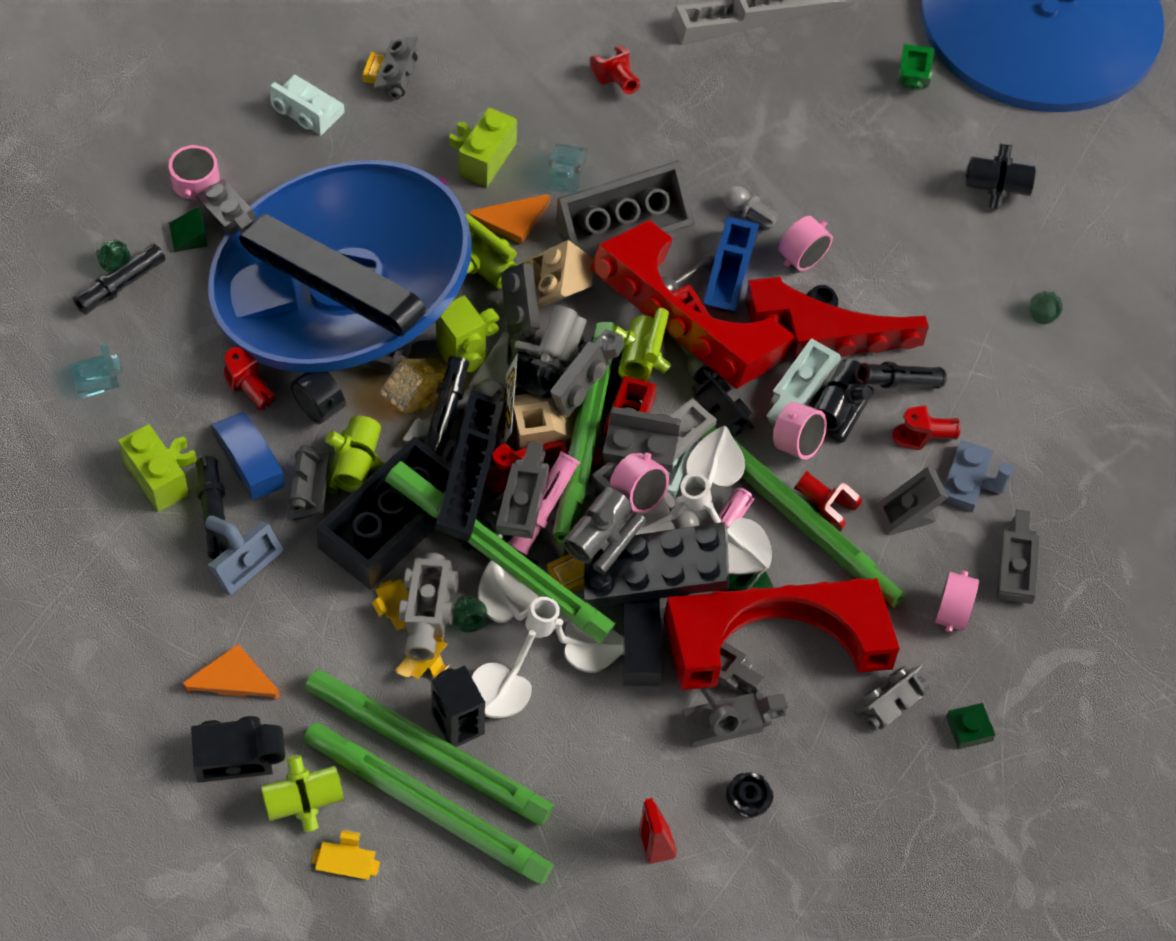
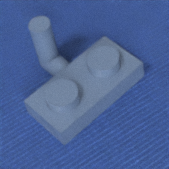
(969, 476)
(245, 555)

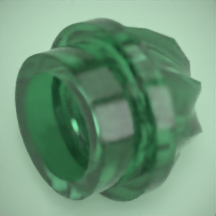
(112, 254)
(1045, 307)
(469, 614)

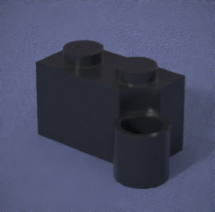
(236, 749)

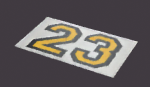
(509, 390)

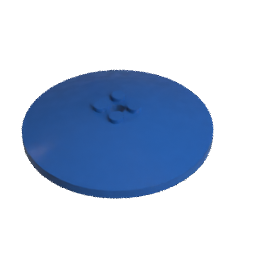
(1046, 50)
(374, 214)

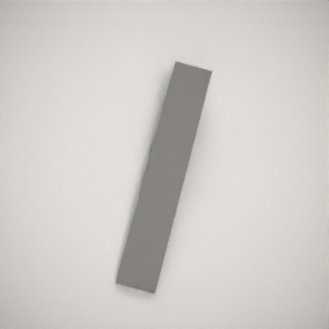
(725, 17)
(693, 425)

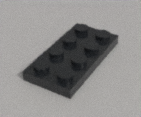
(662, 566)

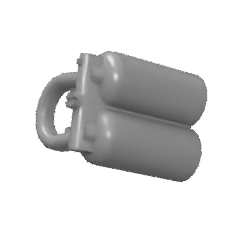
(559, 339)

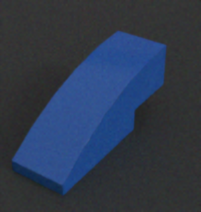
(731, 264)
(249, 455)

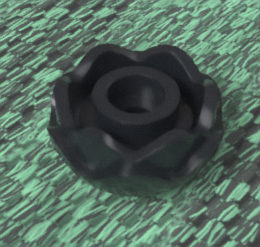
(749, 784)

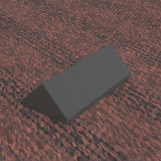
(622, 204)

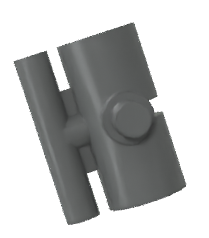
(603, 530)

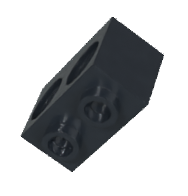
(458, 706)

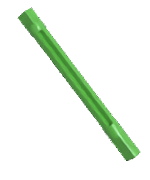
(582, 449)
(815, 525)
(496, 549)
(430, 747)
(429, 803)

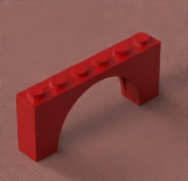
(729, 348)
(846, 610)

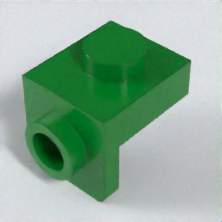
(915, 66)

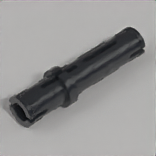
(108, 286)
(454, 372)
(890, 375)
(210, 494)

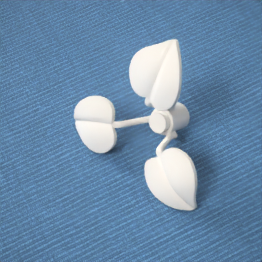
(721, 463)
(508, 598)

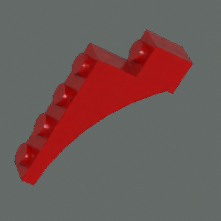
(831, 326)

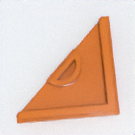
(513, 218)
(232, 676)

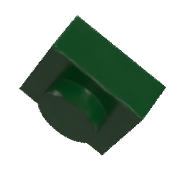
(970, 725)

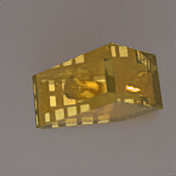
(413, 384)

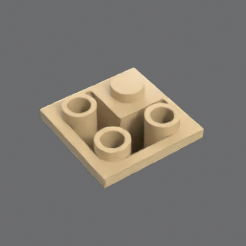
(560, 273)
(540, 422)

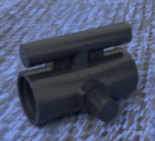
(1000, 176)
(842, 399)

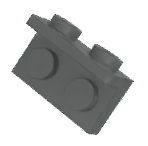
(641, 433)

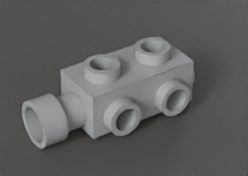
(426, 609)

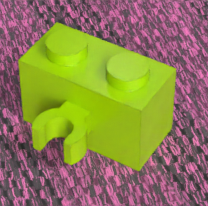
(485, 147)
(464, 332)
(157, 467)

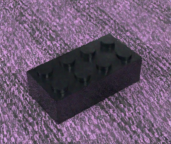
(379, 523)

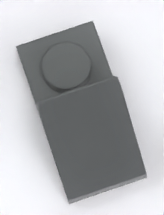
(912, 502)

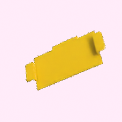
(389, 601)
(416, 668)
(346, 858)

